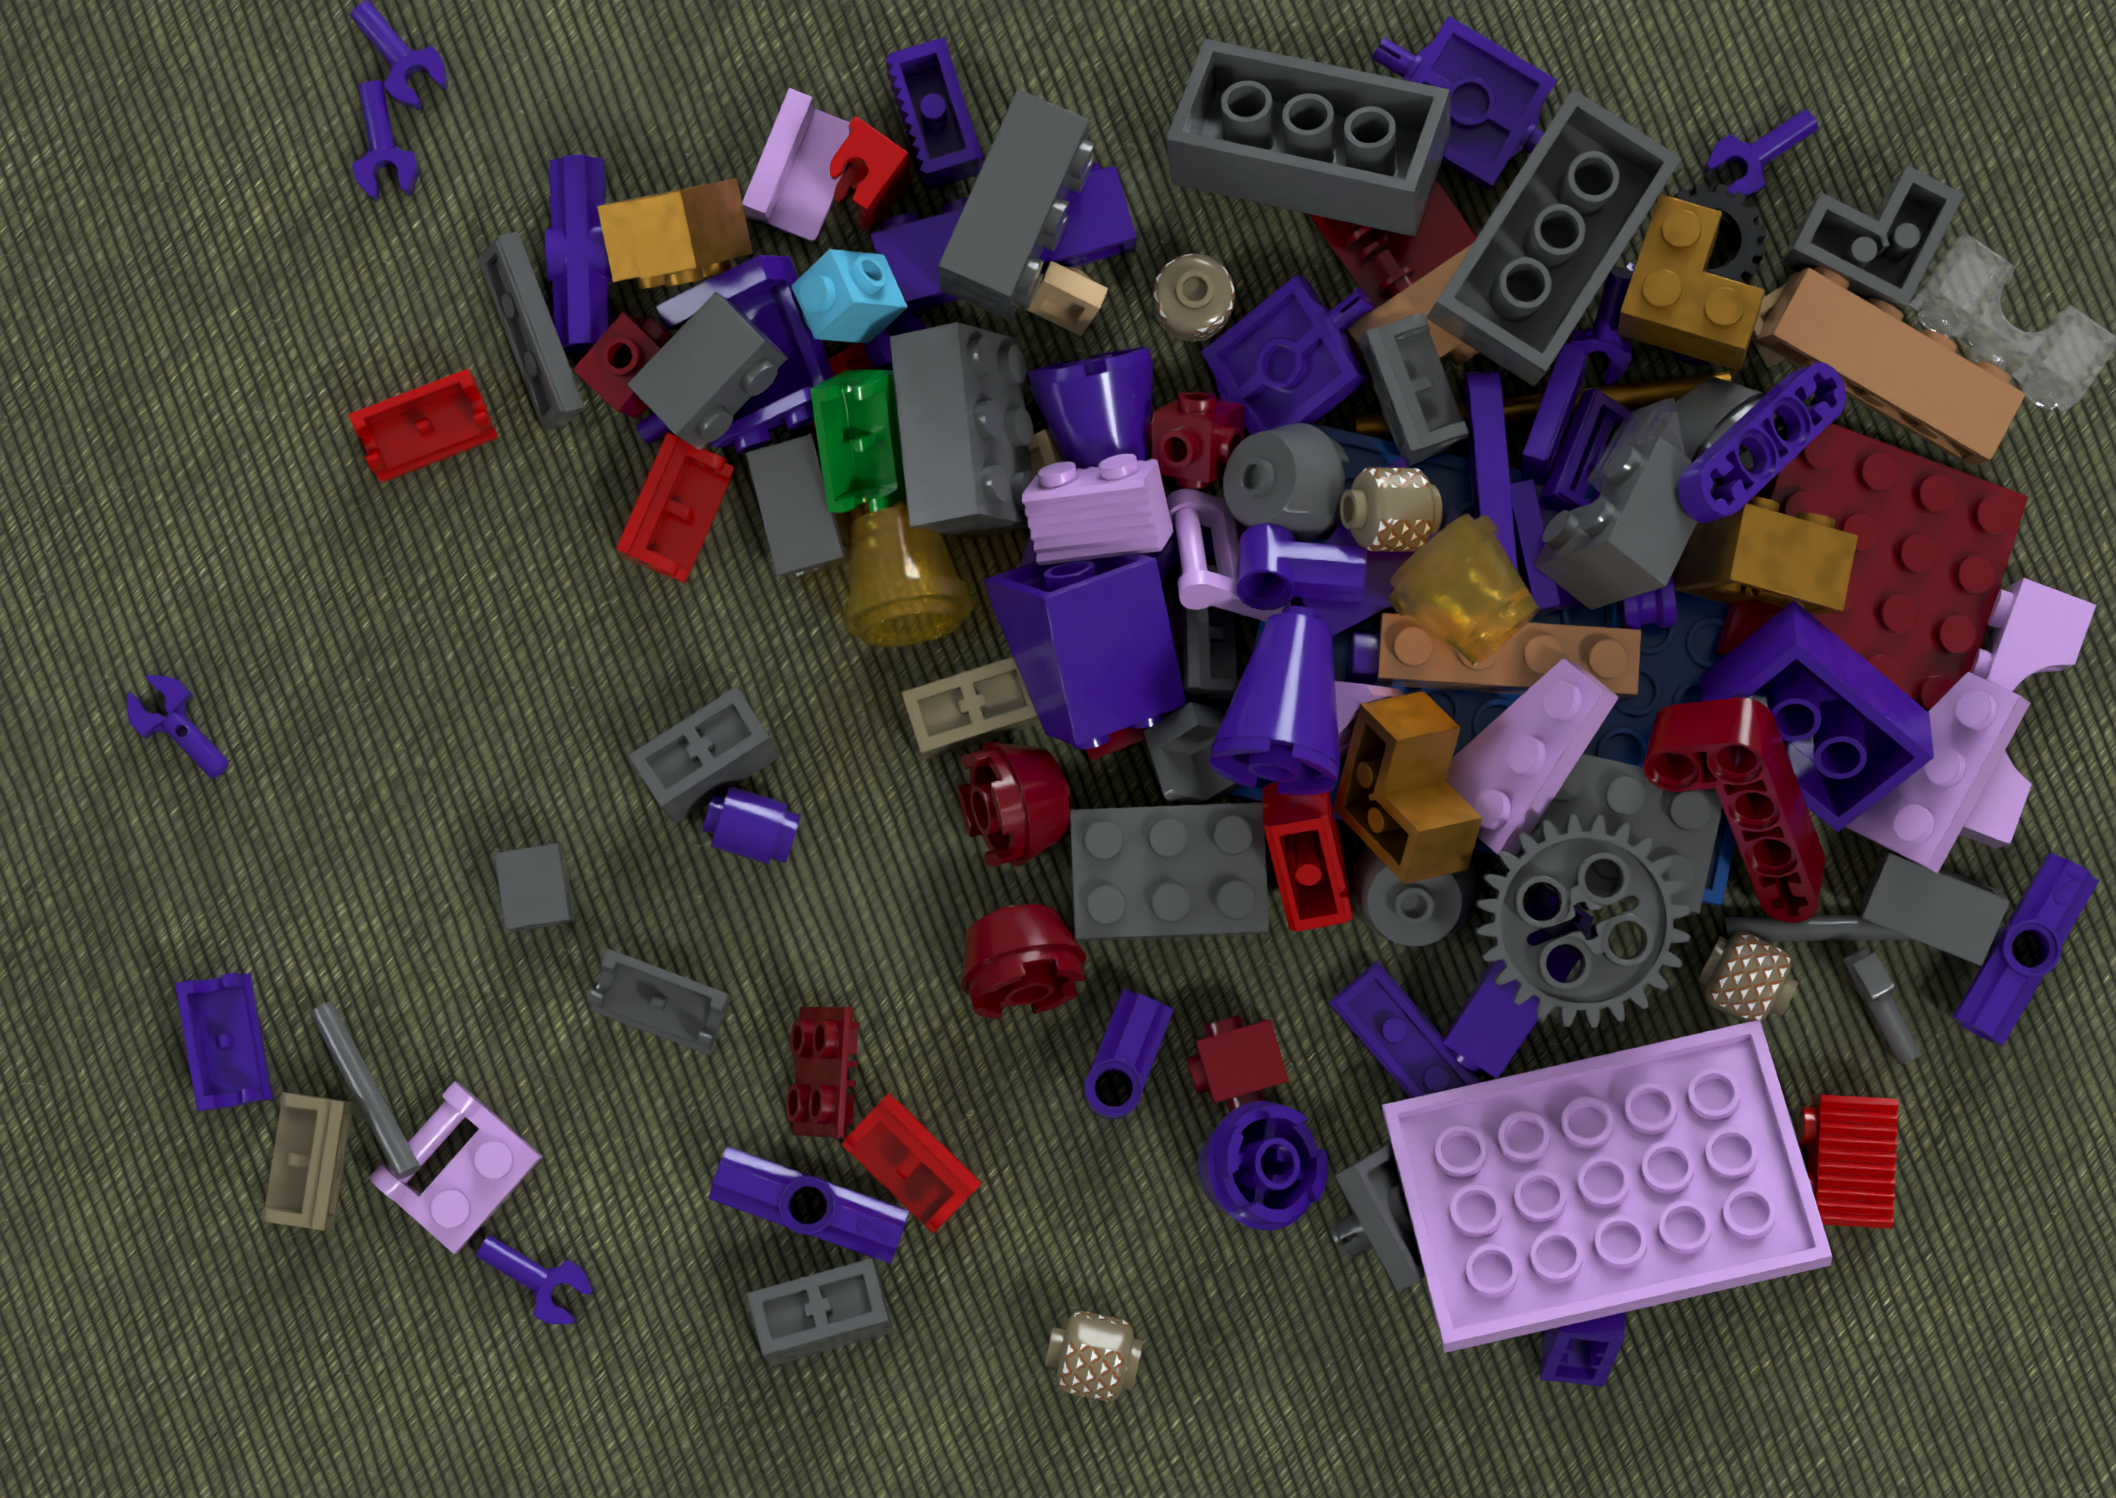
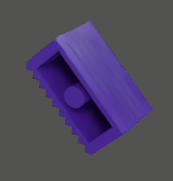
(934, 114)

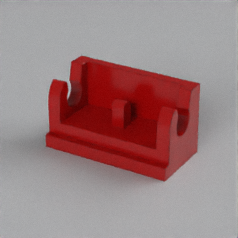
(876, 173)
(424, 426)
(675, 509)
(911, 1163)

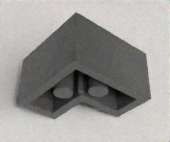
(1881, 254)
(1628, 535)

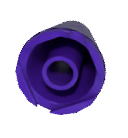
(1097, 405)
(1284, 710)

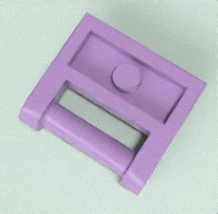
(1197, 585)
(472, 1181)

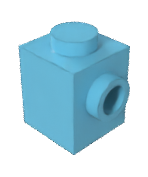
(849, 296)

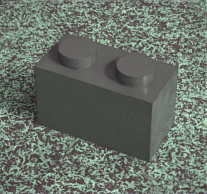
(708, 372)

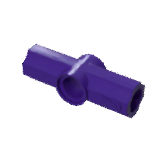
(577, 252)
(2047, 915)
(768, 1190)

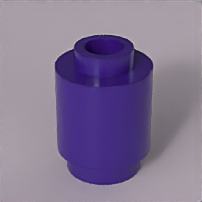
(751, 826)

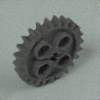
(1562, 865)

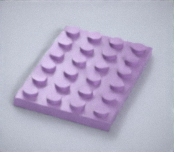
(1605, 1186)

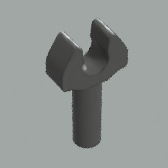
(1875, 986)

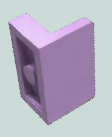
(793, 175)

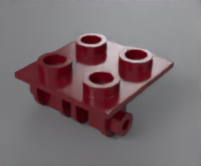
(1388, 261)
(819, 1097)

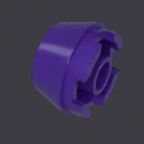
(1262, 1166)

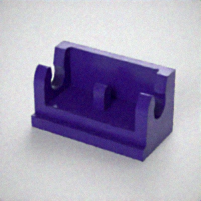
(224, 1041)

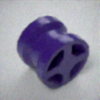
(1648, 608)

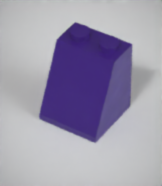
(1090, 644)

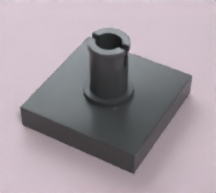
(1379, 1217)

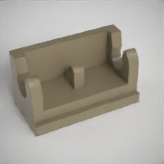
(969, 708)
(308, 1161)

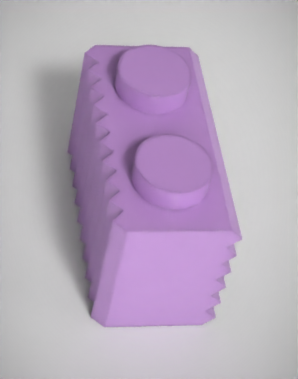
(1097, 510)

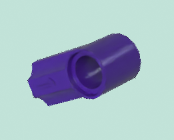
(1278, 568)
(1128, 1049)

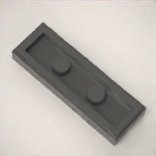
(531, 331)

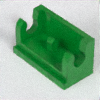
(859, 440)

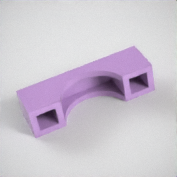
(2032, 634)

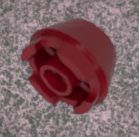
(1014, 801)
(1021, 959)

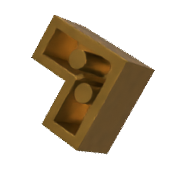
(676, 234)
(1679, 303)
(1768, 559)
(1399, 792)

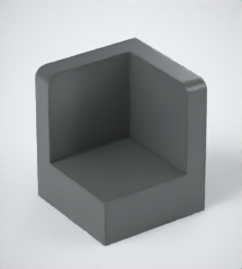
(1183, 755)
(535, 887)

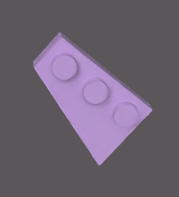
(1529, 752)
(1932, 805)

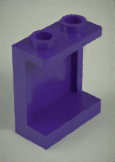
(765, 296)

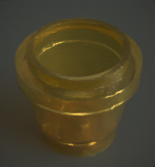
(901, 582)
(1464, 589)

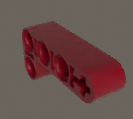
(1743, 756)

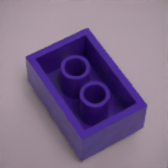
(1837, 715)

